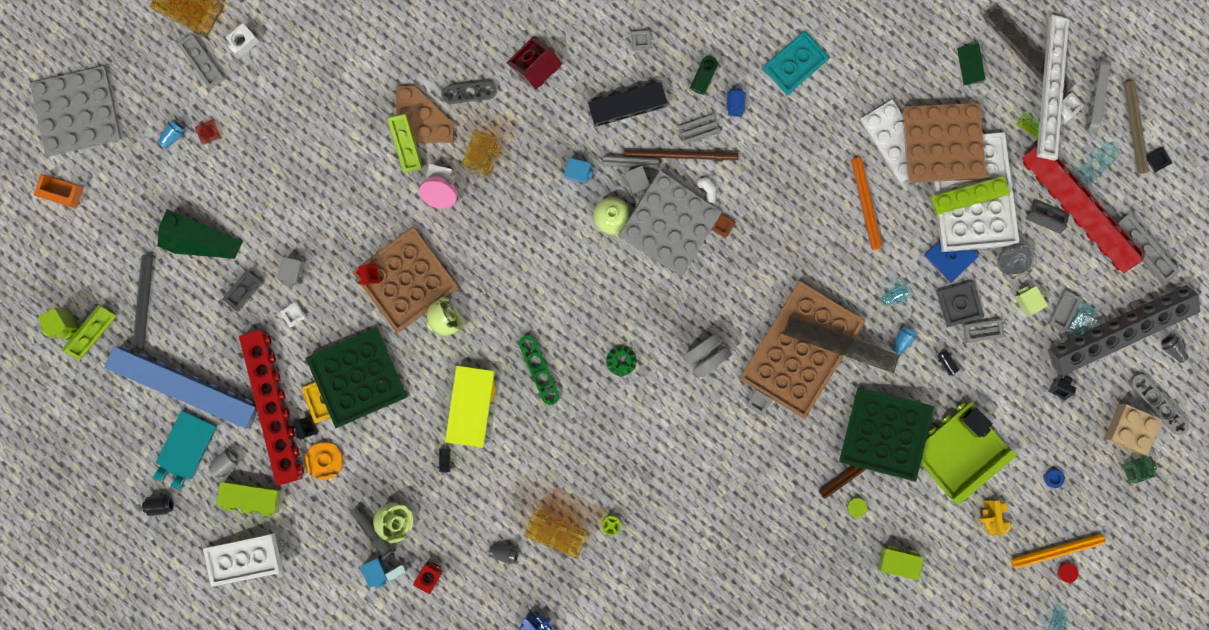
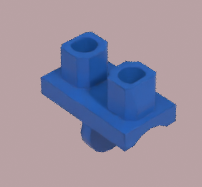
(532, 622)

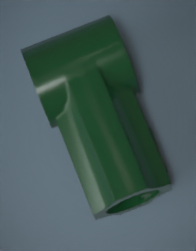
(703, 76)

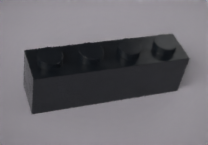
(627, 104)

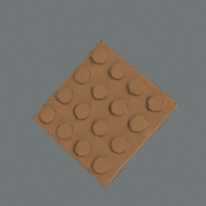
(944, 143)
(409, 280)

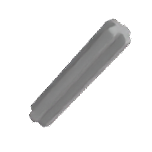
(630, 162)

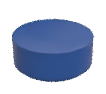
(1054, 478)

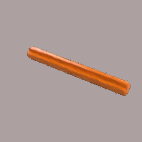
(866, 203)

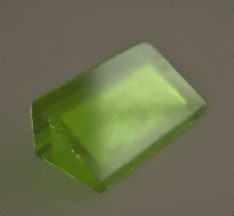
(1028, 125)

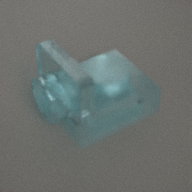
(1082, 321)

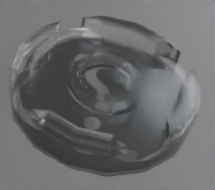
(1016, 261)

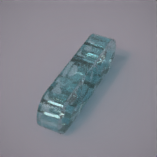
(1089, 180)

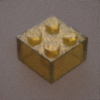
(480, 154)

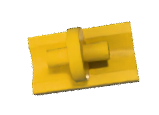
(993, 517)

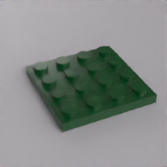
(356, 377)
(886, 434)

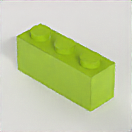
(248, 498)

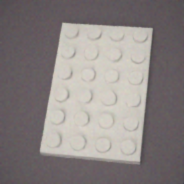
(984, 224)

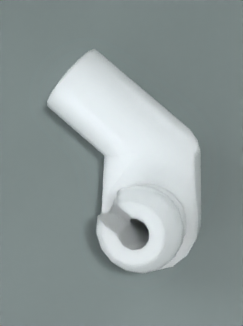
(709, 187)

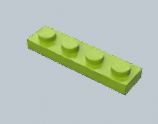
(970, 196)

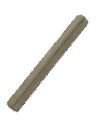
(1136, 128)

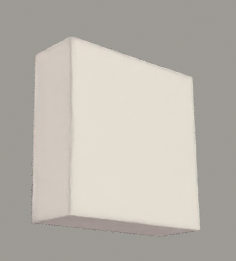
(293, 314)

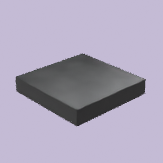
(960, 304)

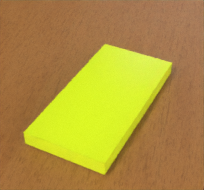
(469, 406)

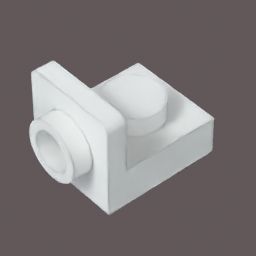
(1070, 107)

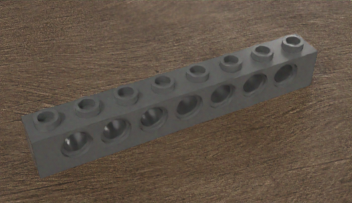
(1124, 330)

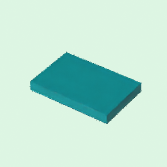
(795, 63)

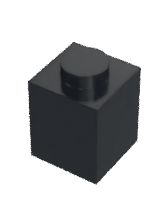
(976, 422)

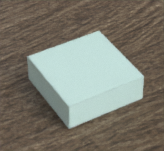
(396, 571)

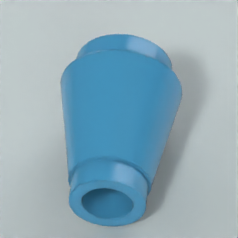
(170, 134)
(903, 340)

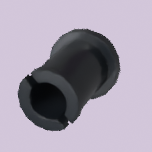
(948, 363)
(444, 460)

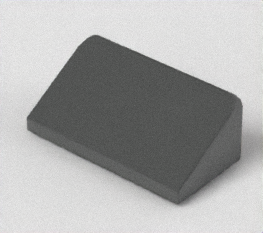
(1048, 216)

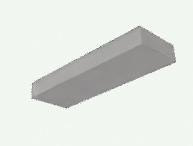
(201, 61)

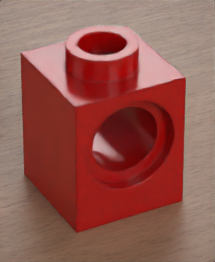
(422, 583)

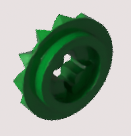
(620, 351)

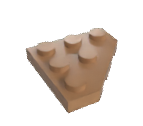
(426, 120)

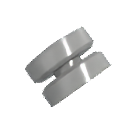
(707, 355)

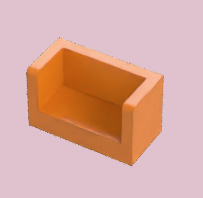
(58, 191)

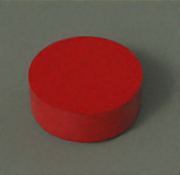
(1067, 572)

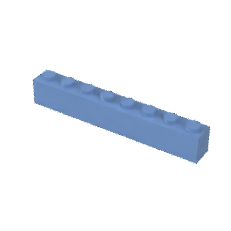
(182, 387)

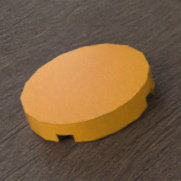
(330, 457)

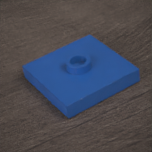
(950, 263)

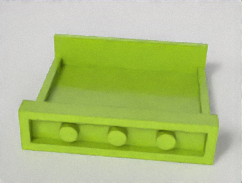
(959, 459)

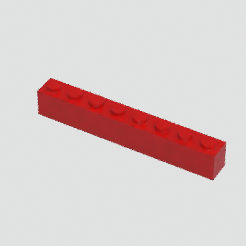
(1085, 210)

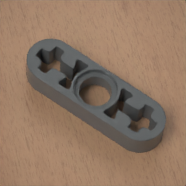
(455, 99)

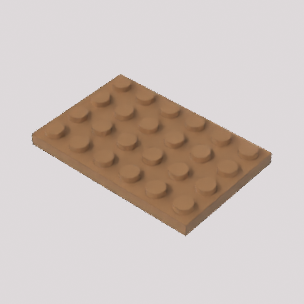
(794, 370)

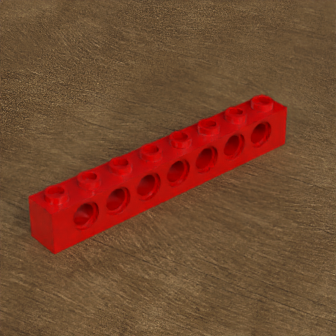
(249, 343)

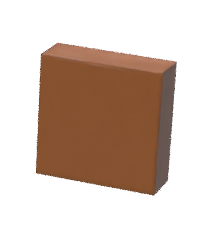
(723, 226)

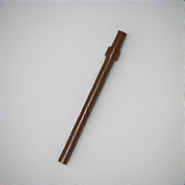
(718, 155)

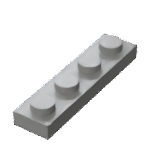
(1154, 257)

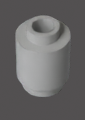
(223, 463)

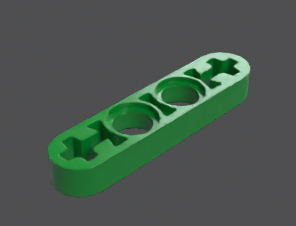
(536, 371)

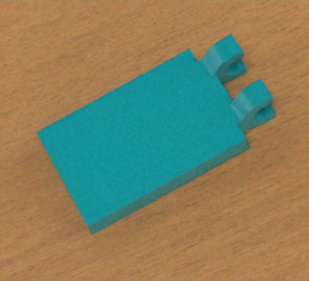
(184, 449)

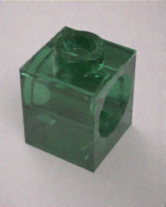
(1141, 470)

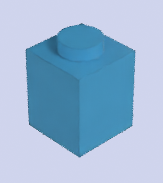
(578, 171)
(374, 573)

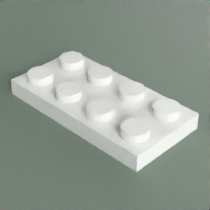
(887, 133)
(243, 560)

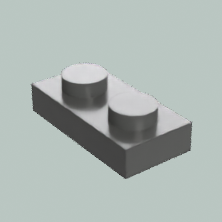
(242, 290)

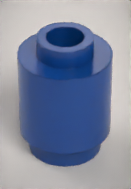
(735, 102)

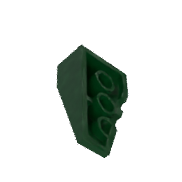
(189, 237)

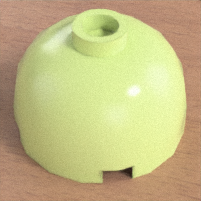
(611, 215)
(440, 315)
(393, 522)

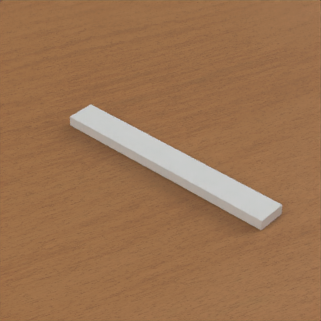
(1053, 87)

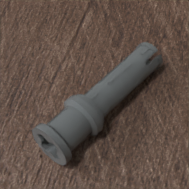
(367, 526)

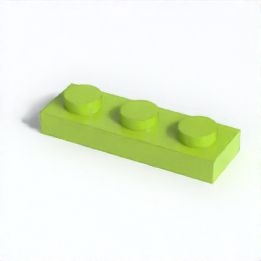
(405, 142)
(89, 332)

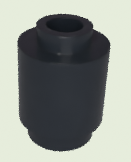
(157, 505)

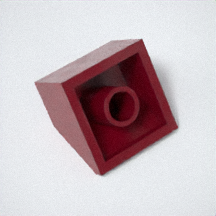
(535, 63)

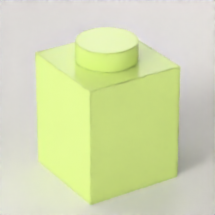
(1030, 300)

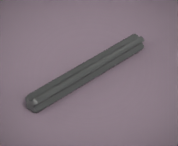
(142, 302)

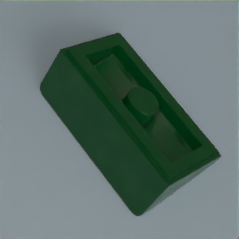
(971, 64)

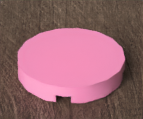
(438, 192)

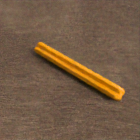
(1057, 551)

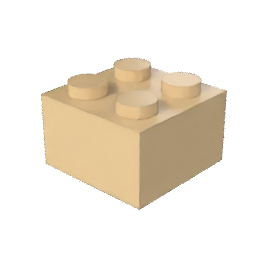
(1133, 429)

